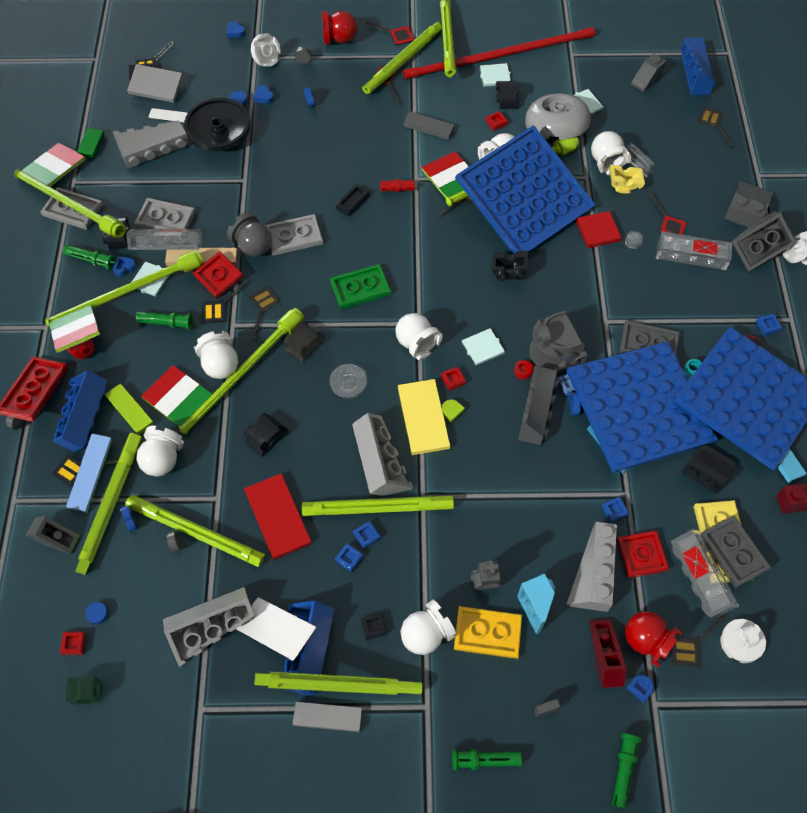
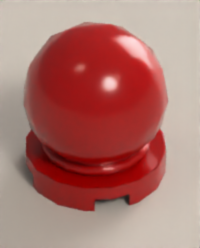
(339, 27)
(650, 635)

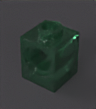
(83, 690)

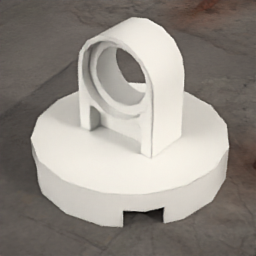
(265, 50)
(798, 251)
(743, 640)

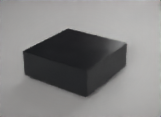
(373, 626)

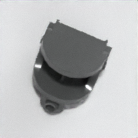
(556, 344)

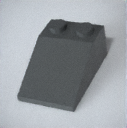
(748, 204)
(763, 240)

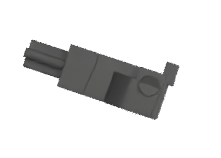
(486, 576)

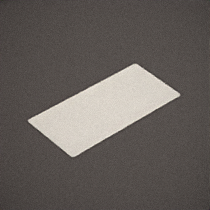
(277, 629)

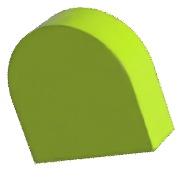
(452, 409)

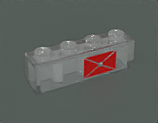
(164, 239)
(694, 250)
(704, 574)

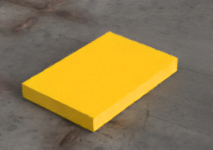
(488, 632)

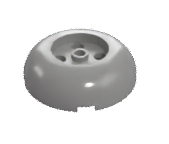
(559, 116)

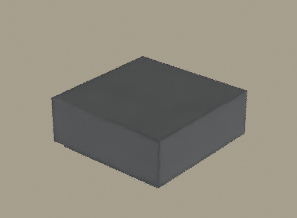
(547, 708)

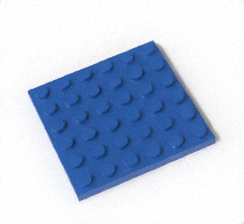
(525, 191)
(748, 397)
(634, 408)

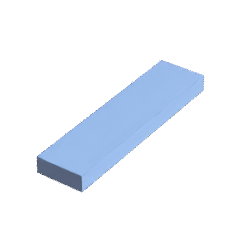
(89, 473)

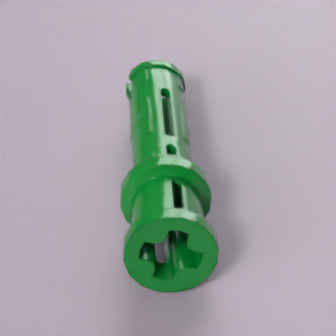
(96, 258)
(173, 320)
(514, 759)
(627, 761)

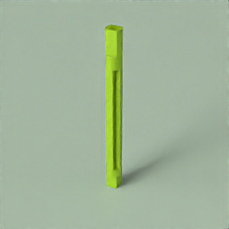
(449, 56)
(402, 57)
(108, 503)
(377, 505)
(195, 530)
(336, 683)

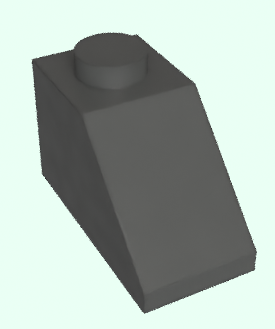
(649, 72)
(52, 534)

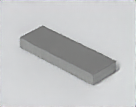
(327, 716)

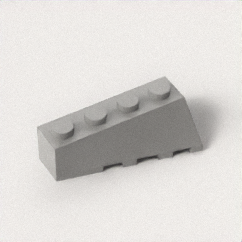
(150, 142)
(379, 457)
(596, 571)
(206, 623)

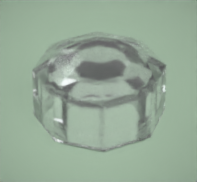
(634, 239)

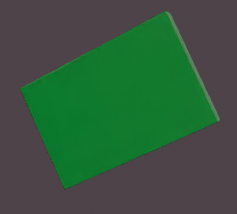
(360, 286)

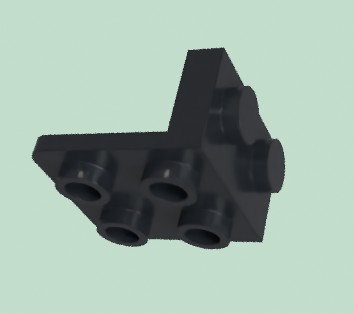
(709, 468)

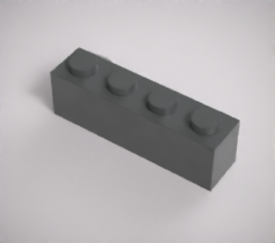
(537, 405)

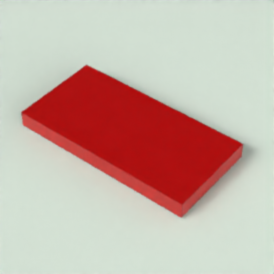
(32, 389)
(277, 516)

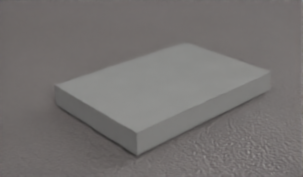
(155, 83)
(58, 211)
(164, 215)
(295, 234)

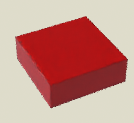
(496, 121)
(453, 378)
(73, 643)

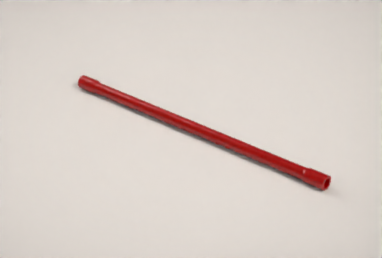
(581, 34)

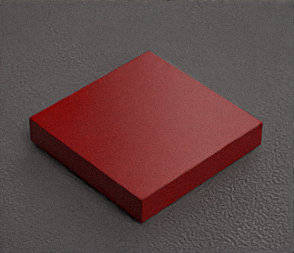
(598, 229)
(218, 275)
(642, 554)

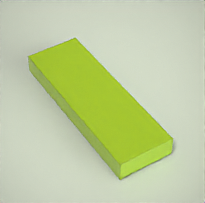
(129, 409)

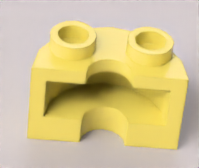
(627, 179)

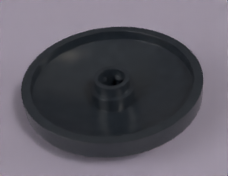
(217, 124)

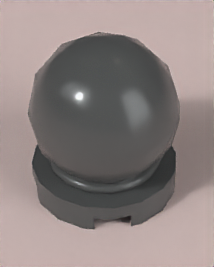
(250, 235)

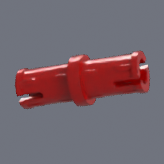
(397, 185)

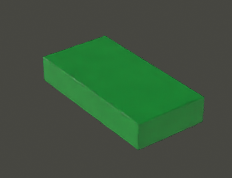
(90, 142)

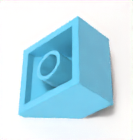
(536, 600)

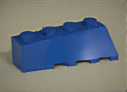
(697, 66)
(80, 410)
(312, 655)

